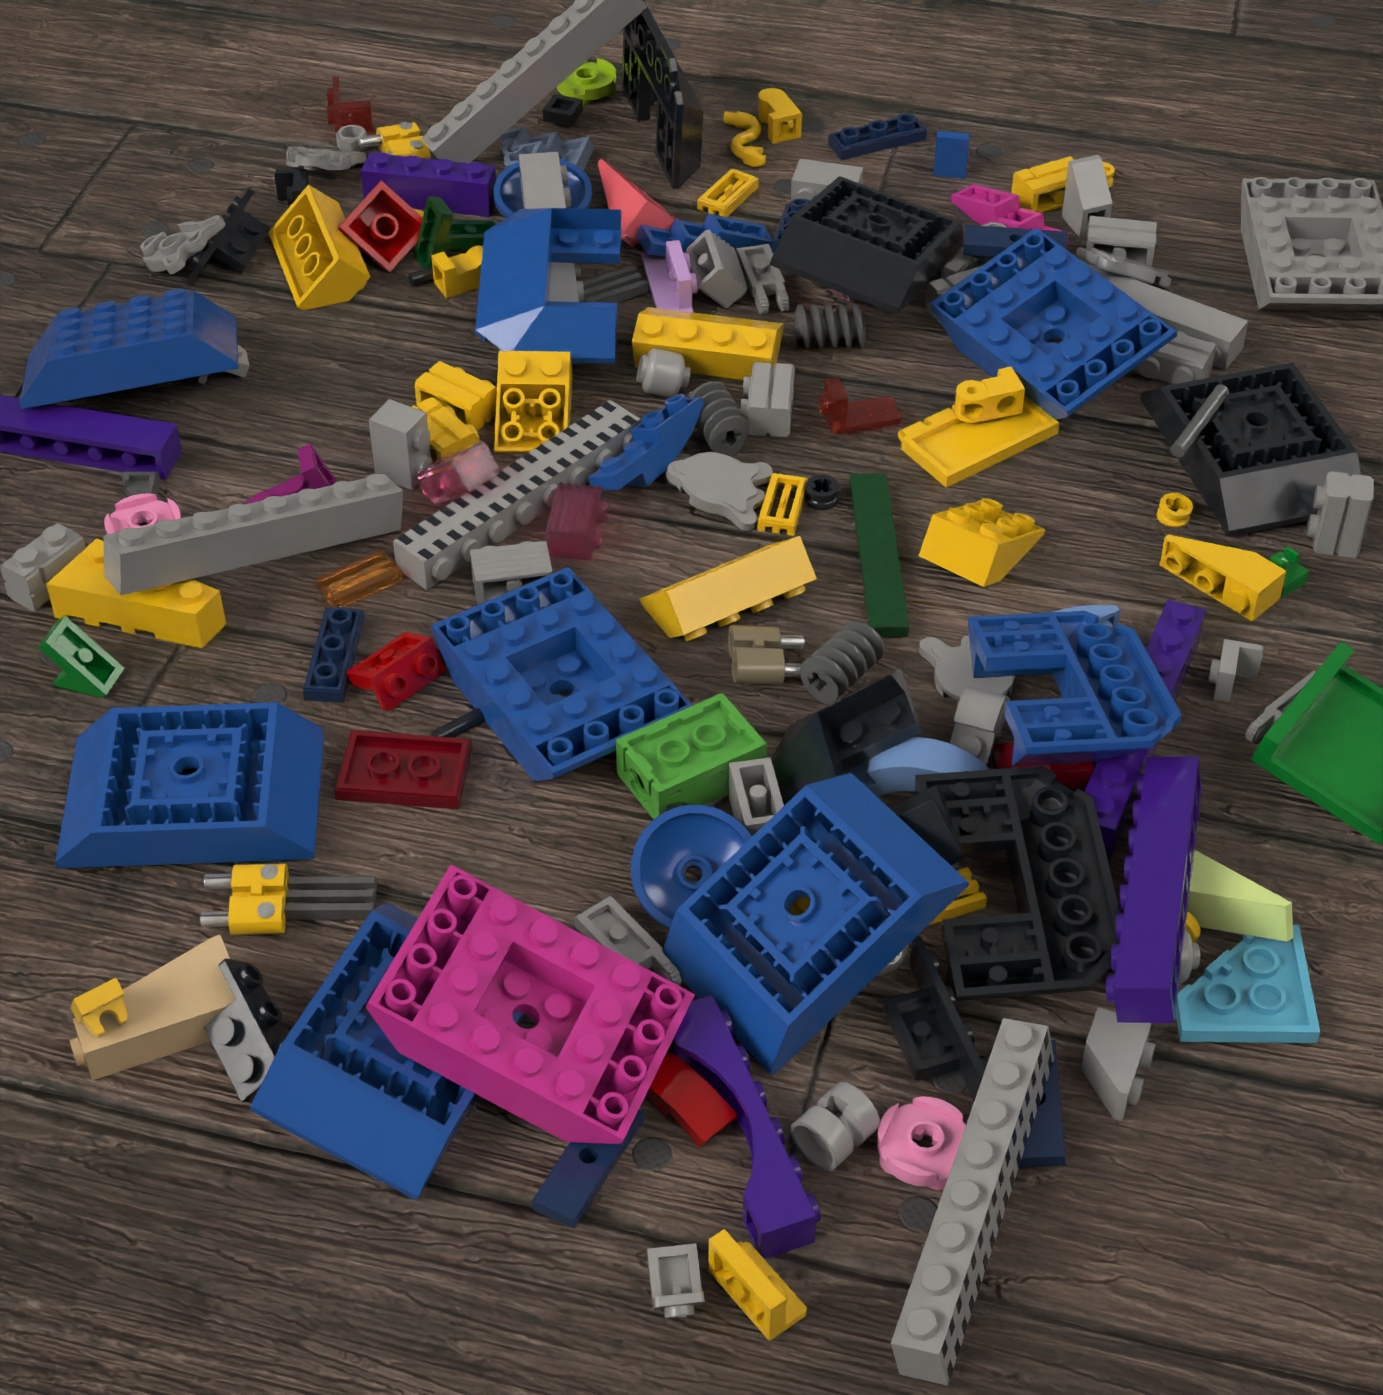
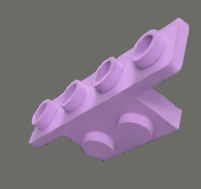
(670, 278)

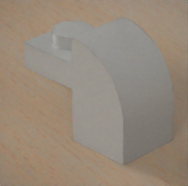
(979, 722)

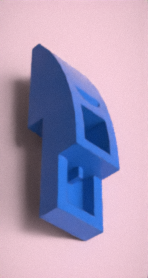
(654, 445)

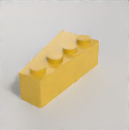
(174, 612)

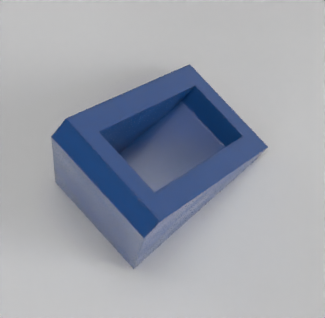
(951, 154)

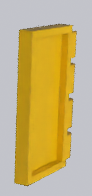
(960, 449)

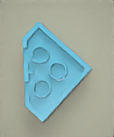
(1252, 996)

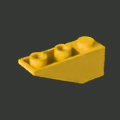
(1225, 573)

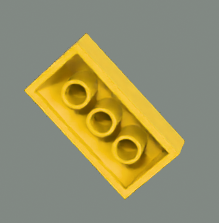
(315, 255)
(708, 342)
(731, 588)

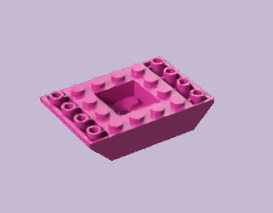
(594, 1012)

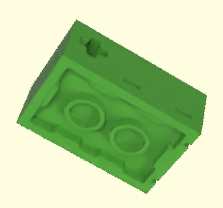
(687, 755)

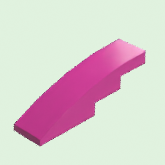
(997, 206)

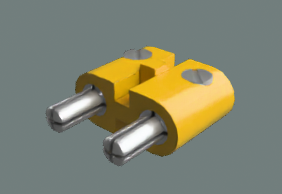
(398, 140)
(255, 901)

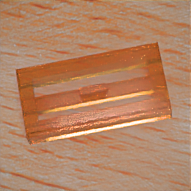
(358, 580)

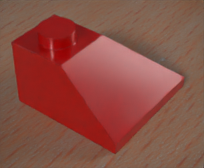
(383, 227)

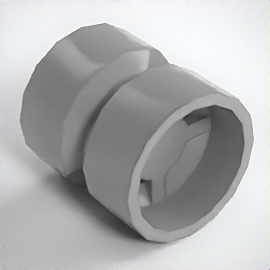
(835, 1126)

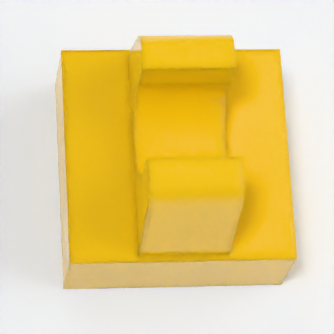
(99, 1001)

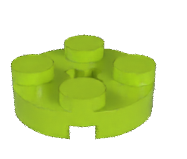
(590, 81)

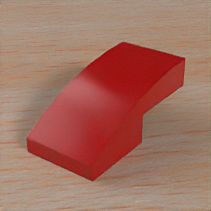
(690, 1100)

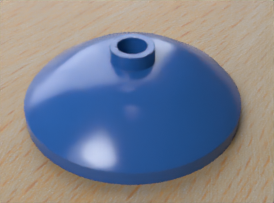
(509, 194)
(674, 843)

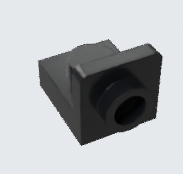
(290, 183)

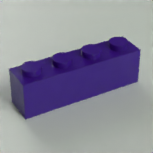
(462, 186)

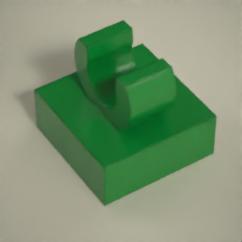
(1295, 575)

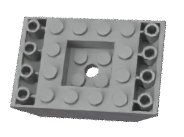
(1314, 243)

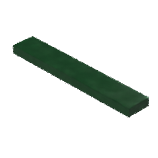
(878, 555)

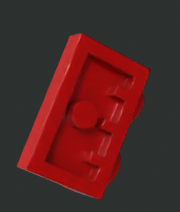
(398, 669)

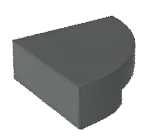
(141, 482)

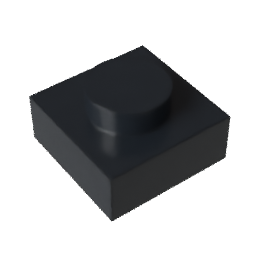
(562, 110)

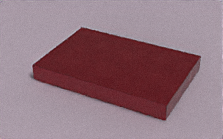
(404, 769)

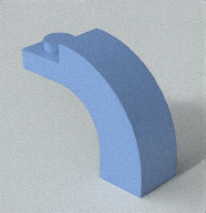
(899, 765)

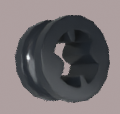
(821, 492)

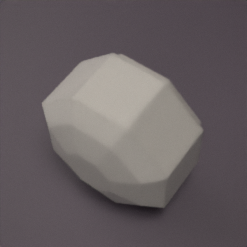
(348, 137)

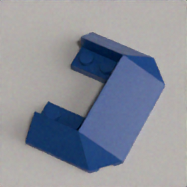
(516, 283)
(1106, 680)

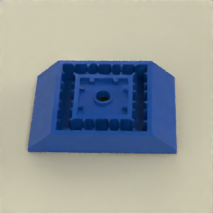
(1044, 293)
(549, 640)
(244, 803)
(789, 974)
(348, 1085)

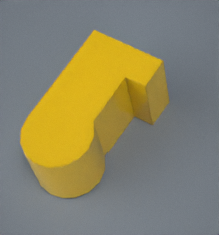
(780, 114)
(457, 273)
(990, 397)

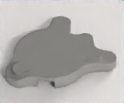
(322, 158)
(172, 251)
(1124, 266)
(722, 485)
(955, 670)

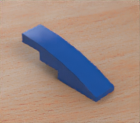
(733, 231)

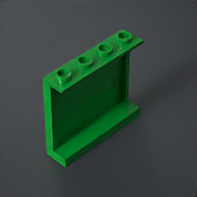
(1333, 744)

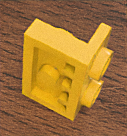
(754, 1285)

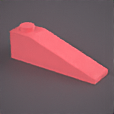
(634, 203)

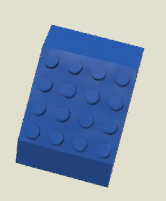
(129, 347)

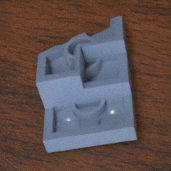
(518, 141)

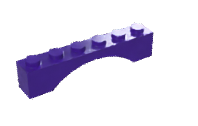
(774, 1202)

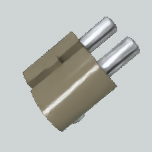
(758, 655)

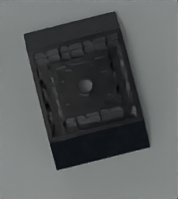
(867, 245)
(1259, 449)

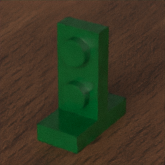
(441, 232)

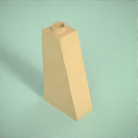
(163, 1012)

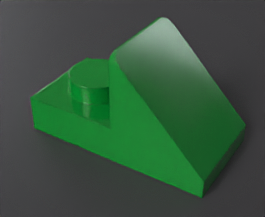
(83, 662)

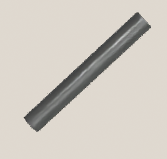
(1199, 421)

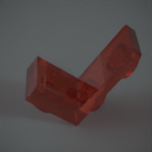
(347, 113)
(857, 415)

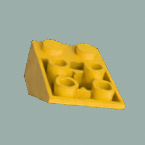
(531, 399)
(979, 540)

